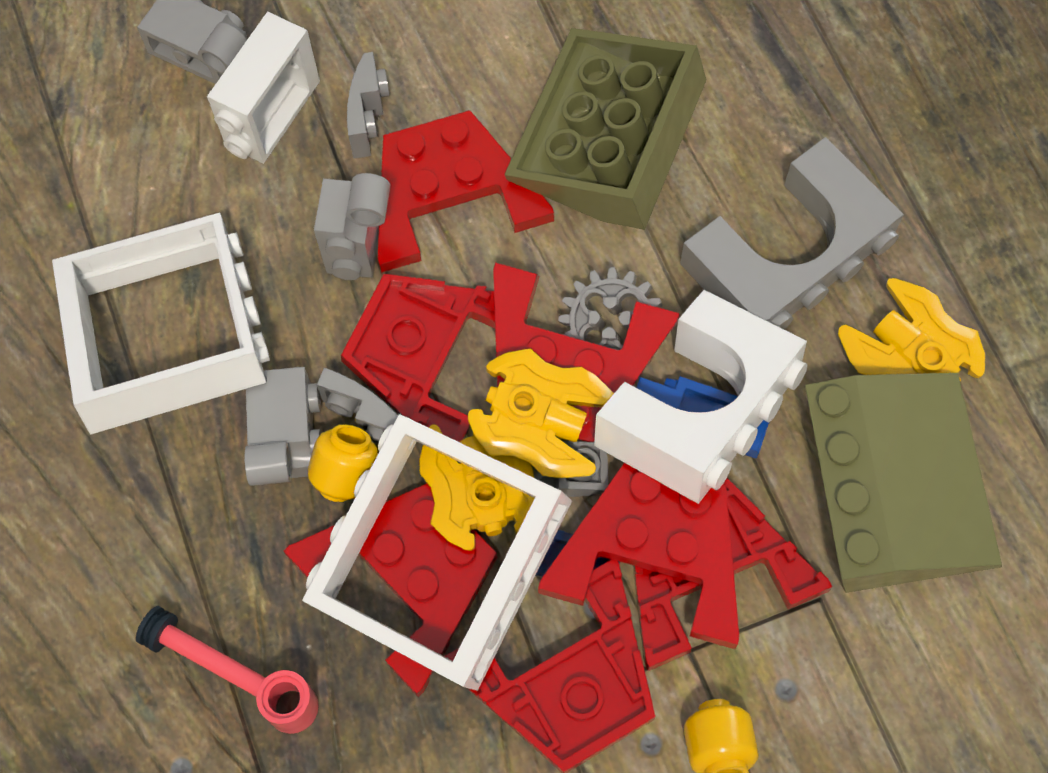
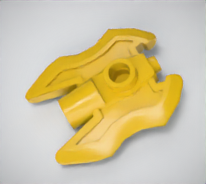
(920, 345)
(535, 410)
(470, 498)

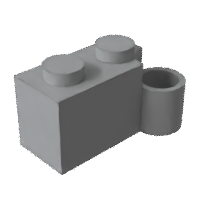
(193, 36)
(350, 224)
(281, 426)

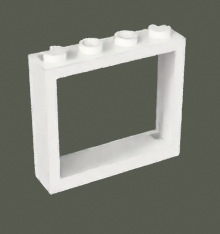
(135, 261)
(506, 589)

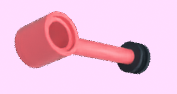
(160, 630)

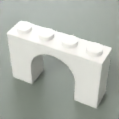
(697, 448)

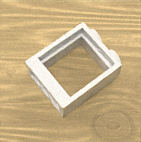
(264, 88)

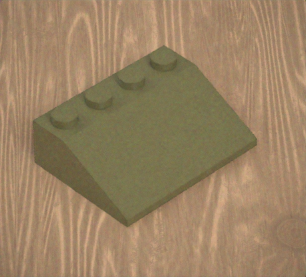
(609, 124)
(901, 479)

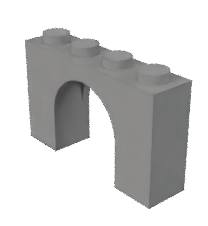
(855, 221)

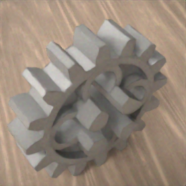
(613, 293)

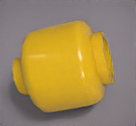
(340, 460)
(720, 738)

